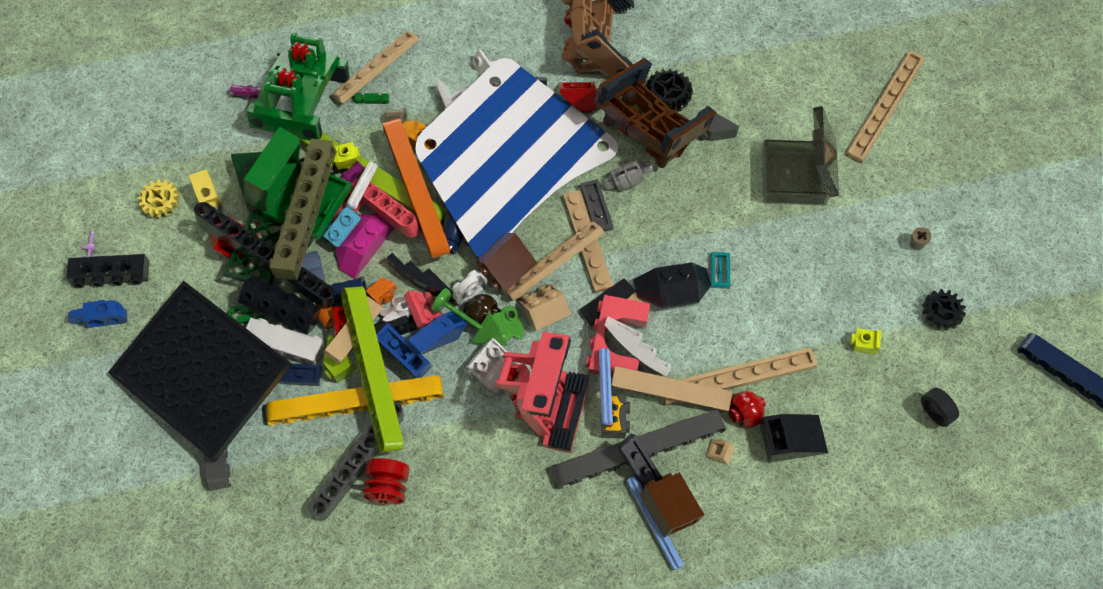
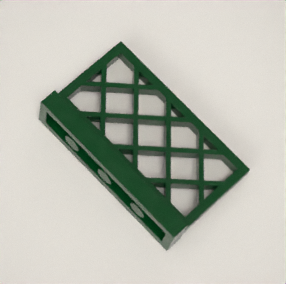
(265, 275)

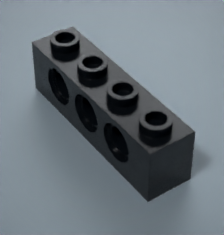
(79, 268)

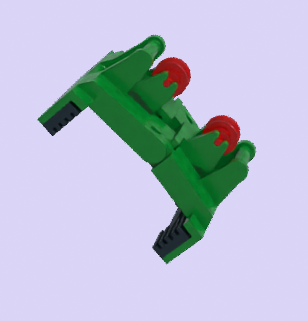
(294, 71)

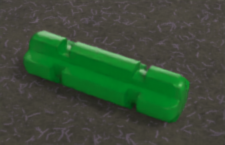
(371, 98)

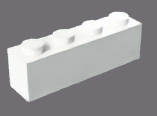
(288, 343)

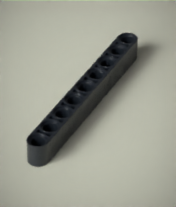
(258, 248)

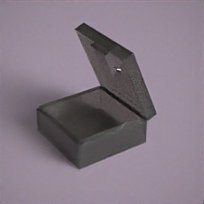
(802, 170)

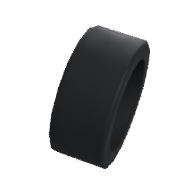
(940, 407)

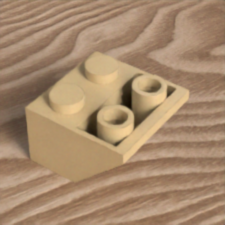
(544, 306)

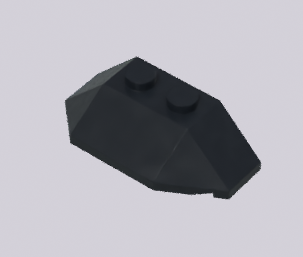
(673, 285)

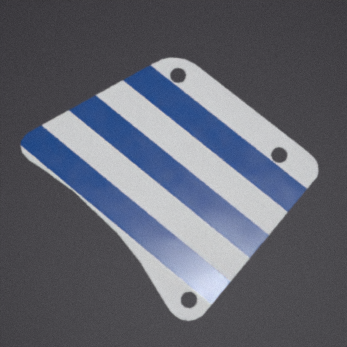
(506, 151)

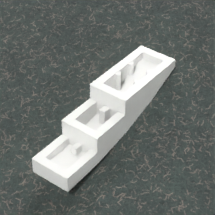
(632, 342)

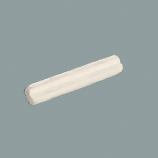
(361, 185)

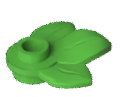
(509, 326)

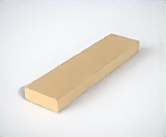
(342, 342)

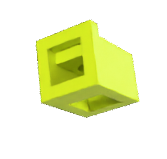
(346, 155)
(860, 345)

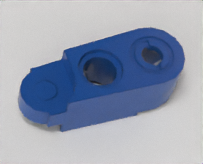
(99, 314)

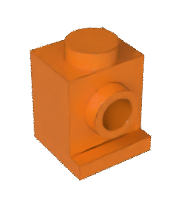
(382, 291)

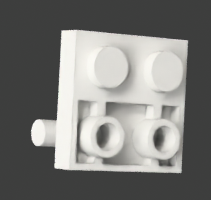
(488, 364)

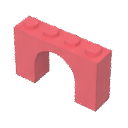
(626, 312)

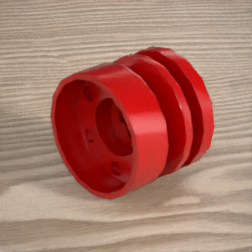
(385, 481)

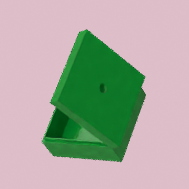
(274, 178)

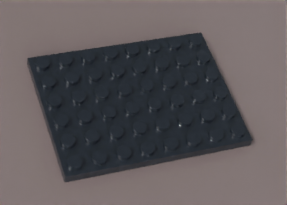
(200, 370)

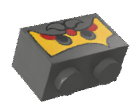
(620, 425)

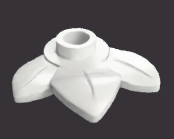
(398, 309)

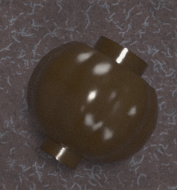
(480, 306)

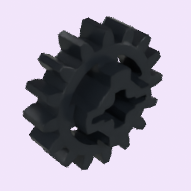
(951, 316)

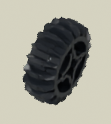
(675, 97)

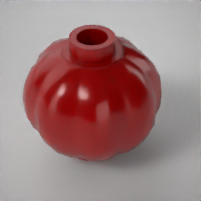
(747, 407)

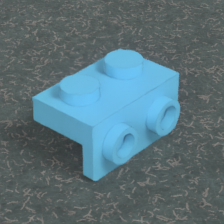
(342, 227)

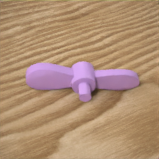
(90, 247)

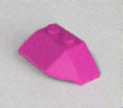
(362, 243)

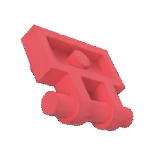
(419, 307)

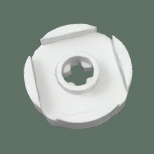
(469, 287)

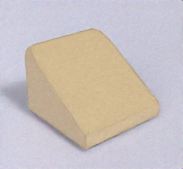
(720, 451)

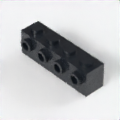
(279, 305)

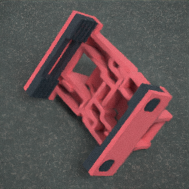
(547, 398)

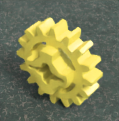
(156, 198)

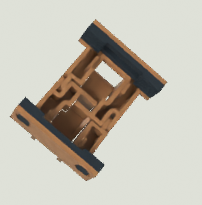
(593, 36)

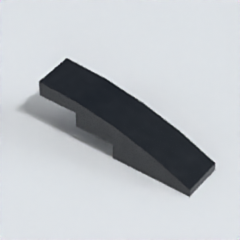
(424, 280)

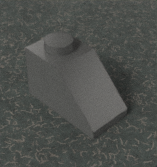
(720, 129)

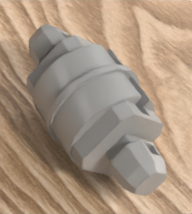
(628, 175)

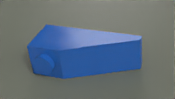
(403, 352)

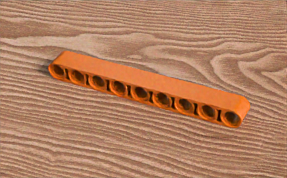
(416, 188)

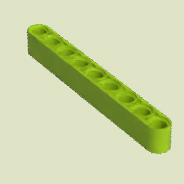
(372, 369)

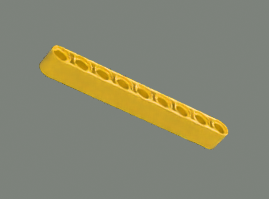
(349, 400)

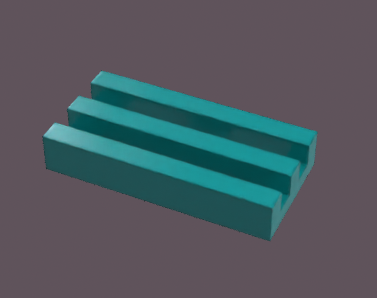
(719, 284)

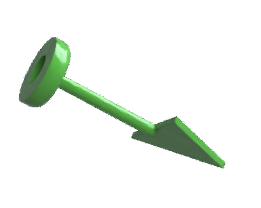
(487, 330)

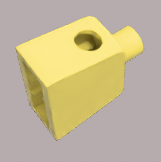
(205, 188)

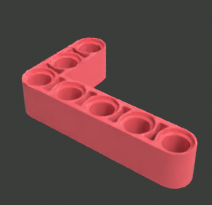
(386, 208)

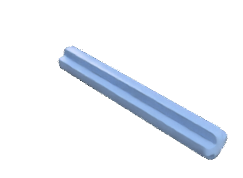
(605, 387)

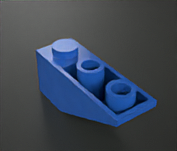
(438, 333)

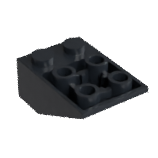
(792, 436)

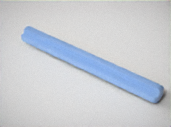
(665, 543)

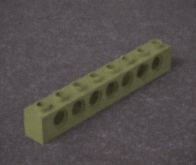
(303, 209)

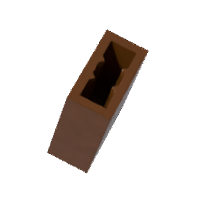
(505, 262)
(671, 504)

